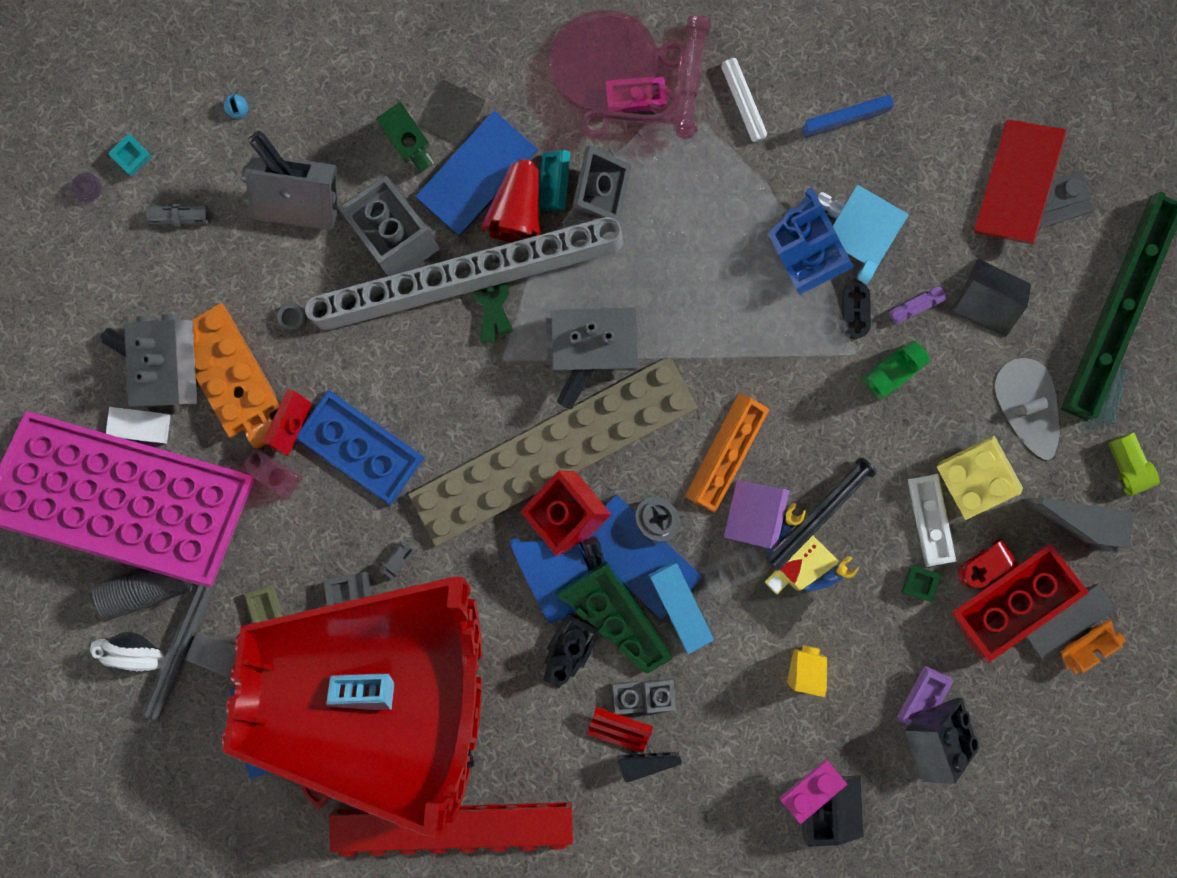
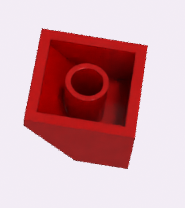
(565, 511)

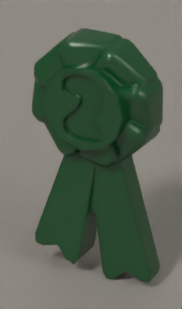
(492, 300)

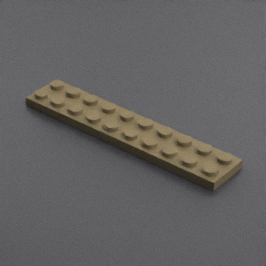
(561, 443)

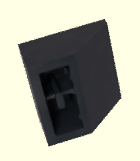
(942, 742)
(838, 819)

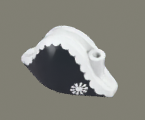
(127, 654)

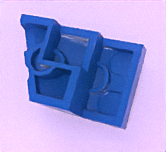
(809, 245)
(549, 573)

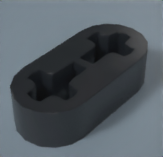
(863, 309)

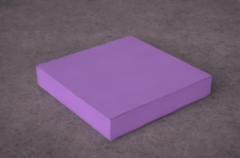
(756, 514)

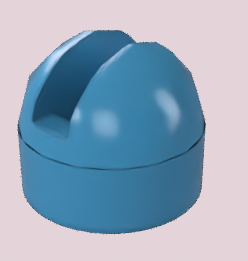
(240, 103)

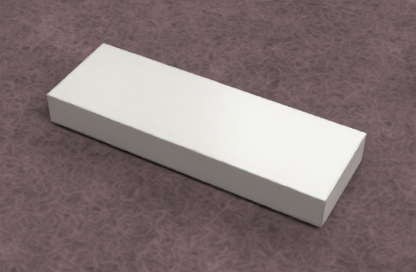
(931, 520)

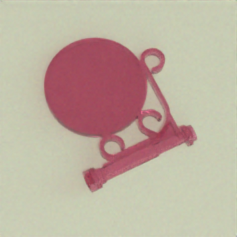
(610, 63)

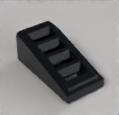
(642, 765)

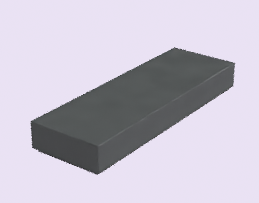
(1070, 622)

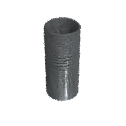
(143, 587)

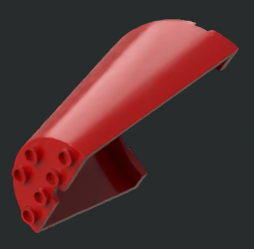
(386, 762)

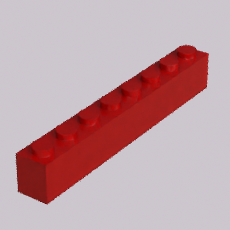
(473, 827)

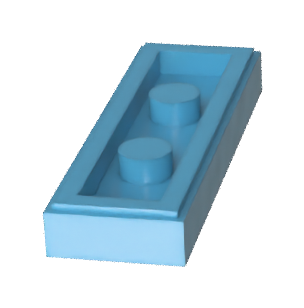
(681, 607)

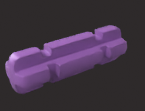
(917, 305)

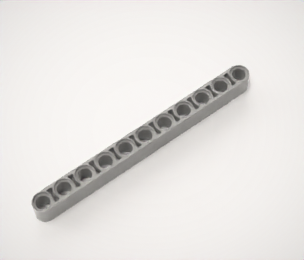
(479, 278)

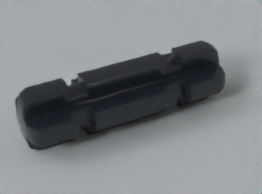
(593, 552)

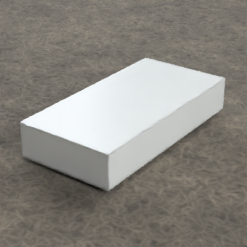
(138, 425)

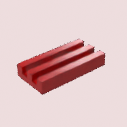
(615, 729)

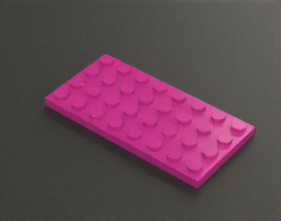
(120, 499)

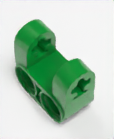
(896, 369)

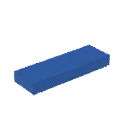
(848, 115)

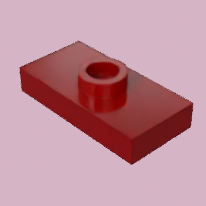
(287, 422)

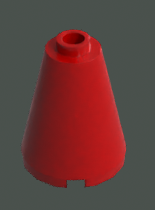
(516, 204)

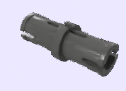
(177, 215)

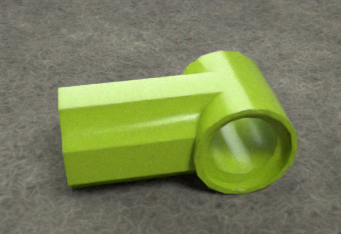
(1134, 468)

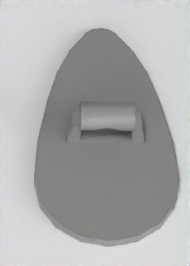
(1030, 404)

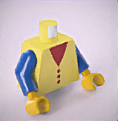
(810, 566)

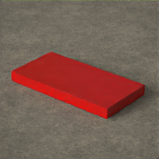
(1020, 181)

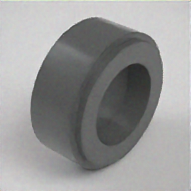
(291, 317)

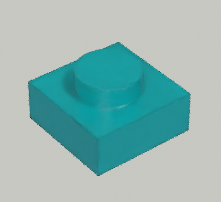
(130, 154)

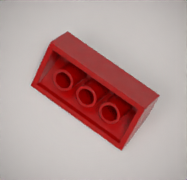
(1018, 604)

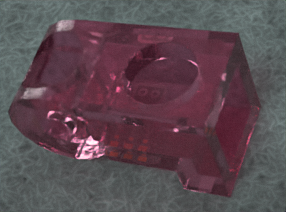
(272, 473)

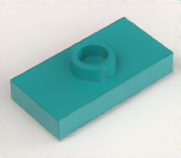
(554, 180)

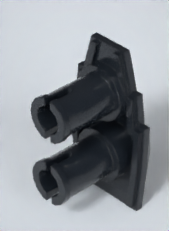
(569, 650)

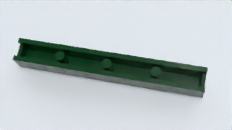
(1122, 308)

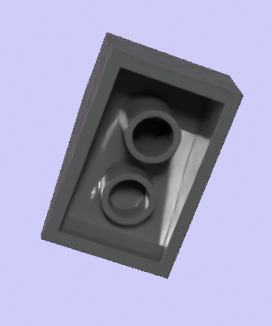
(389, 228)
(1097, 526)

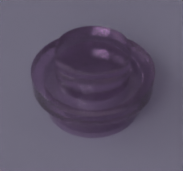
(87, 187)

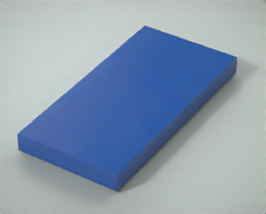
(475, 173)
(359, 447)
(636, 556)

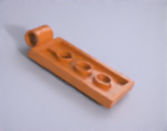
(226, 364)

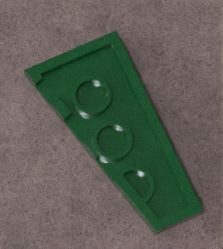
(612, 610)

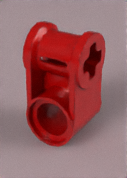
(991, 564)

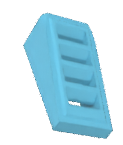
(372, 702)

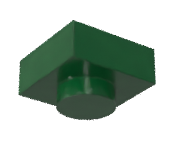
(921, 583)

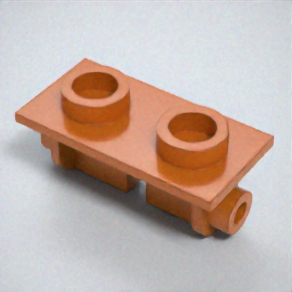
(1081, 655)

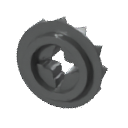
(660, 509)

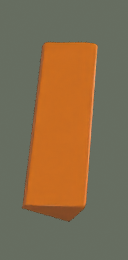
(725, 451)

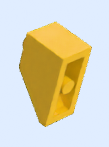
(808, 671)

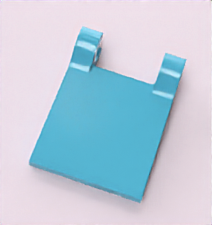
(868, 229)

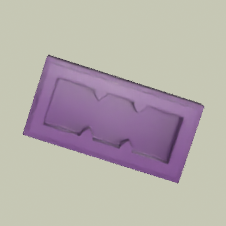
(926, 693)

